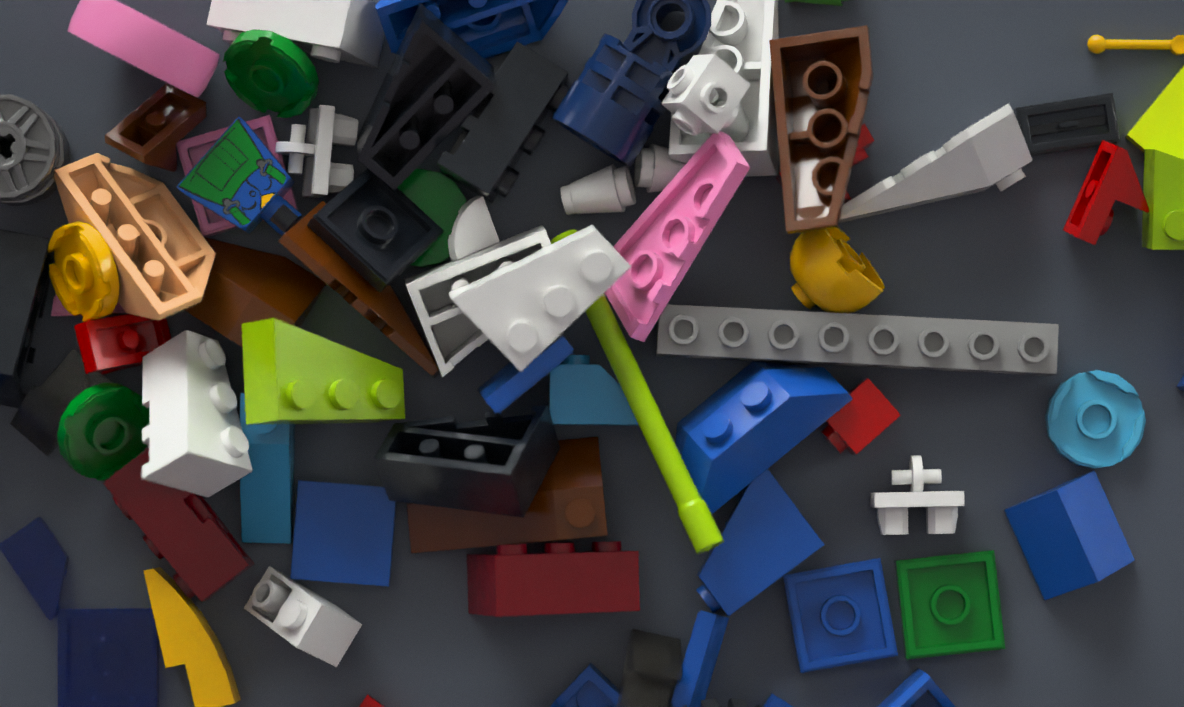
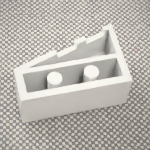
(320, 27)
(542, 294)
(444, 323)
(192, 417)

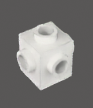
(705, 95)

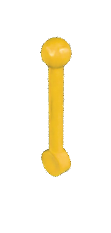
(1098, 44)

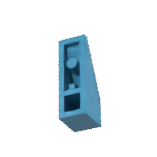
(269, 488)

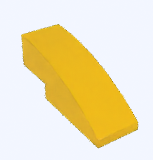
(190, 641)

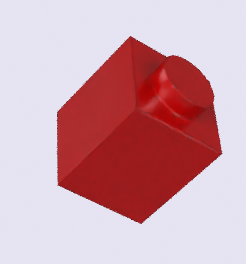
(860, 419)

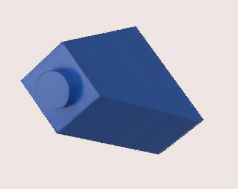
(760, 545)

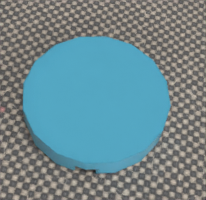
(1095, 419)

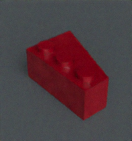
(181, 530)
(553, 580)

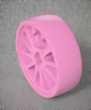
(145, 44)

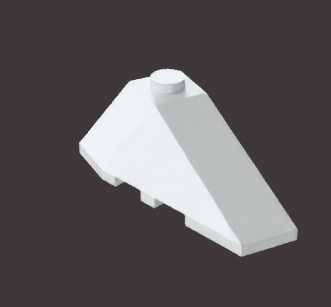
(741, 39)
(966, 164)

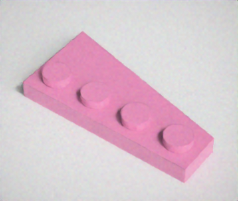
(673, 232)

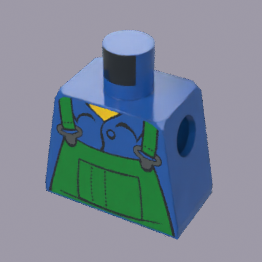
(242, 182)

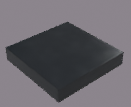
(375, 229)

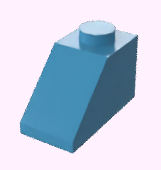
(587, 395)

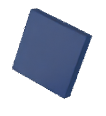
(512, 383)
(343, 533)
(840, 615)

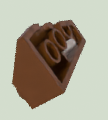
(819, 110)
(254, 287)
(380, 309)
(564, 507)

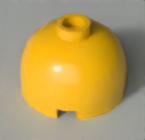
(832, 272)

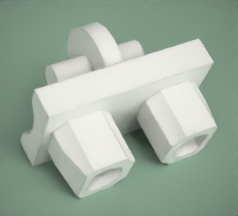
(323, 131)
(940, 505)

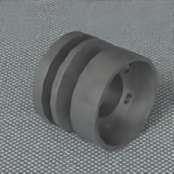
(36, 150)

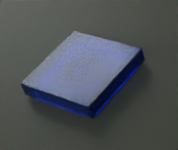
(107, 657)

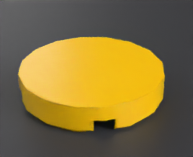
(83, 271)

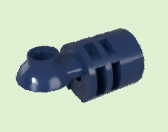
(625, 82)

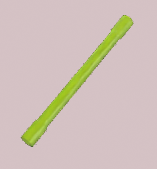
(691, 507)

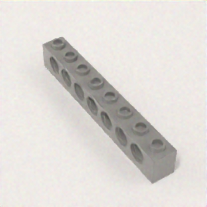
(858, 340)

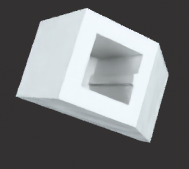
(302, 617)

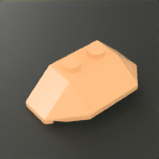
(153, 241)

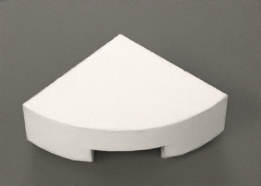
(472, 230)

